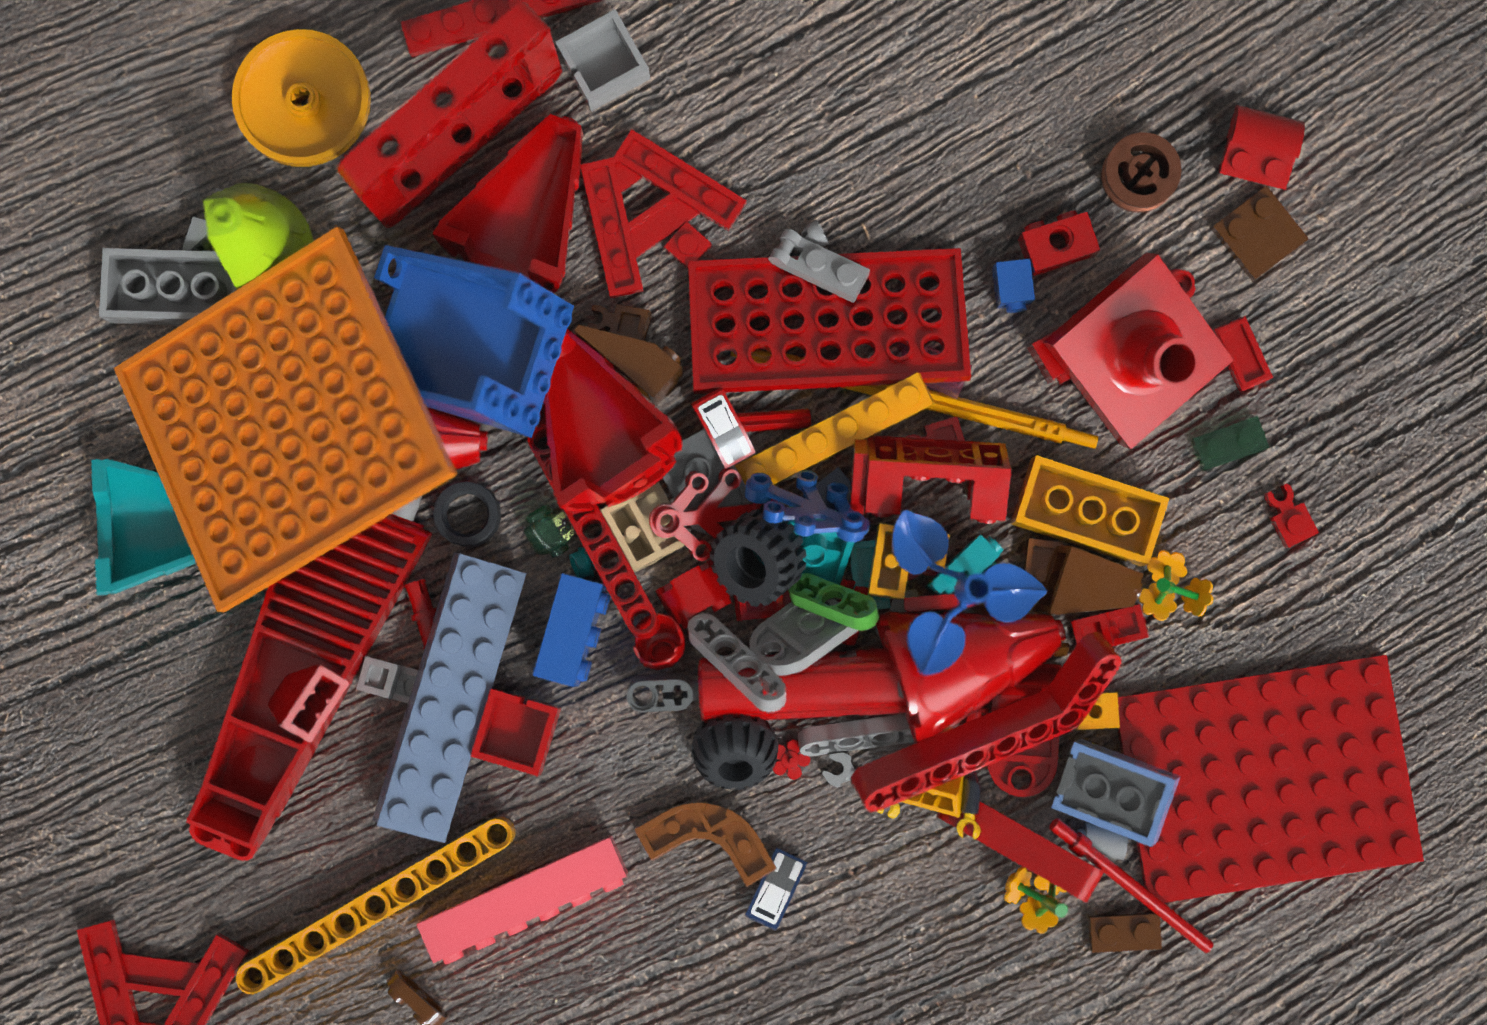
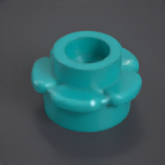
(582, 564)

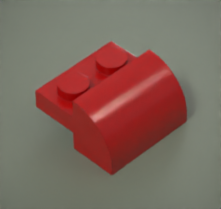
(1262, 147)

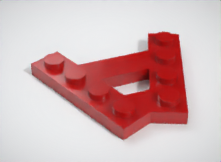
(688, 196)
(116, 974)

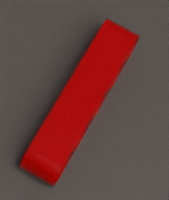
(1031, 851)

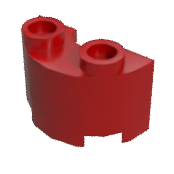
(693, 593)

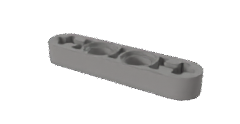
(740, 659)
(854, 735)

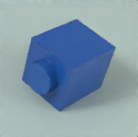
(1013, 285)

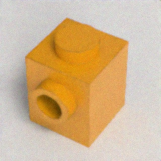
(1103, 714)

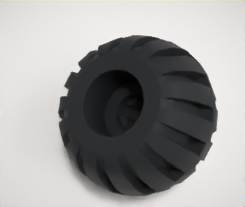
(735, 751)

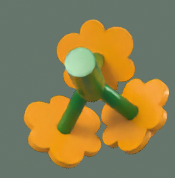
(1159, 596)
(1039, 910)

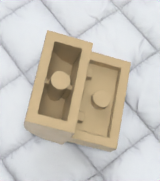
(632, 531)

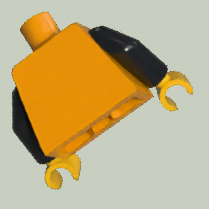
(951, 799)

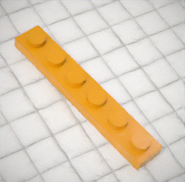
(840, 431)

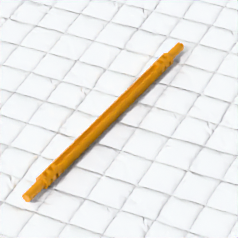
(980, 412)

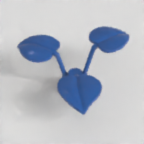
(1004, 587)

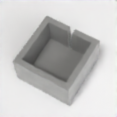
(603, 60)

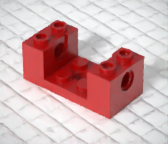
(980, 463)

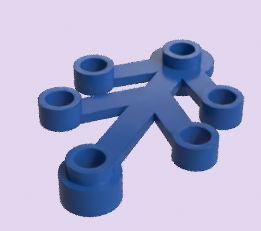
(847, 524)

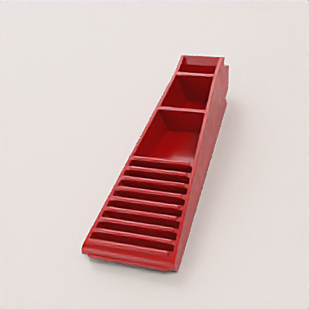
(308, 618)

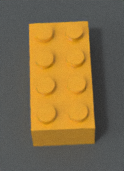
(1089, 511)

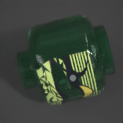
(548, 531)

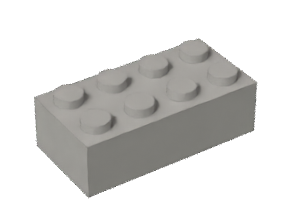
(160, 285)

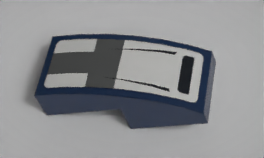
(776, 890)

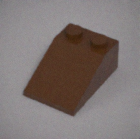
(638, 361)

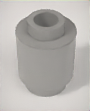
(1107, 842)

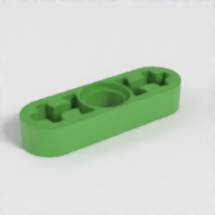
(842, 613)

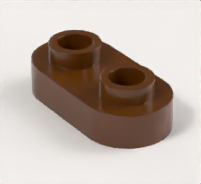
(406, 991)

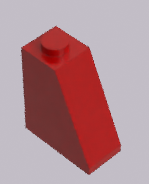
(307, 699)

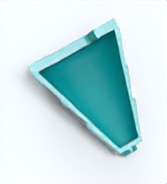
(135, 528)

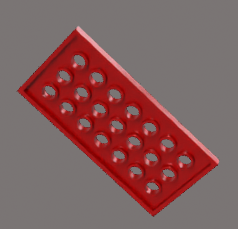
(812, 337)

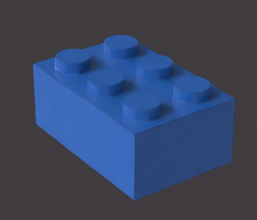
(571, 631)

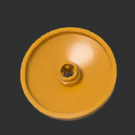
(282, 75)

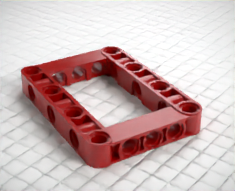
(478, 105)

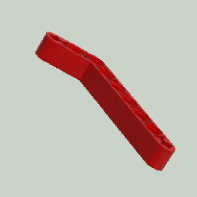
(993, 735)

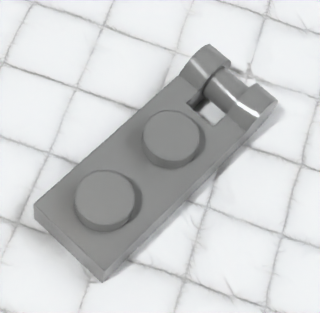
(819, 266)

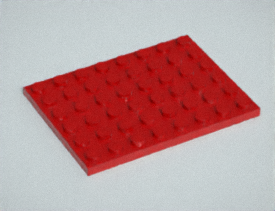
(1276, 778)

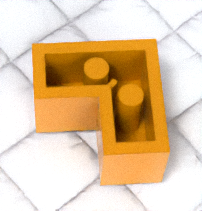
(886, 575)

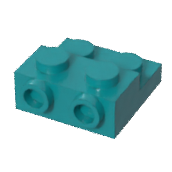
(825, 554)
(972, 559)

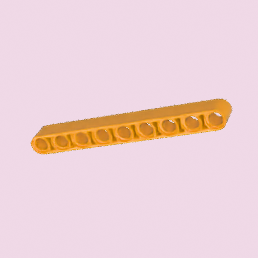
(360, 909)

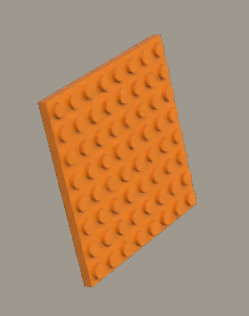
(283, 420)

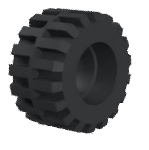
(741, 570)

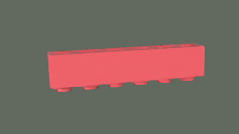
(523, 899)

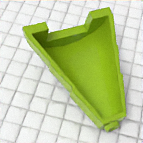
(253, 230)

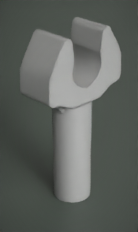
(844, 776)

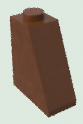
(1087, 583)

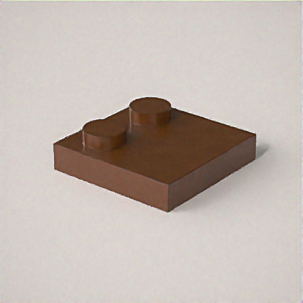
(1259, 233)

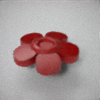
(790, 759)

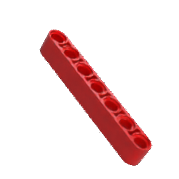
(601, 546)

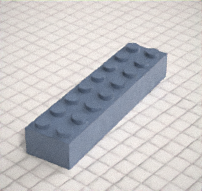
(448, 698)

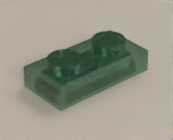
(1230, 443)

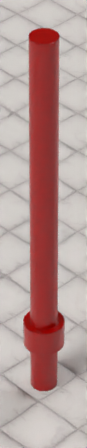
(1082, 846)

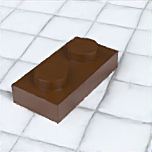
(1124, 932)

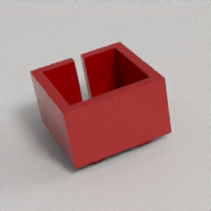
(515, 732)

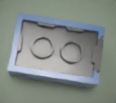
(1116, 792)

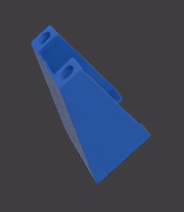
(475, 336)

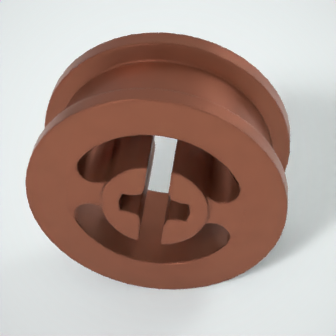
(1160, 187)

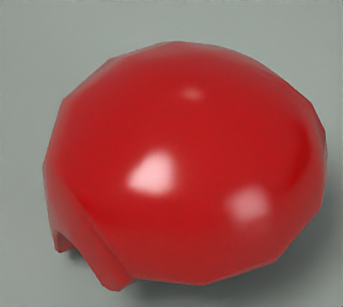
(664, 647)

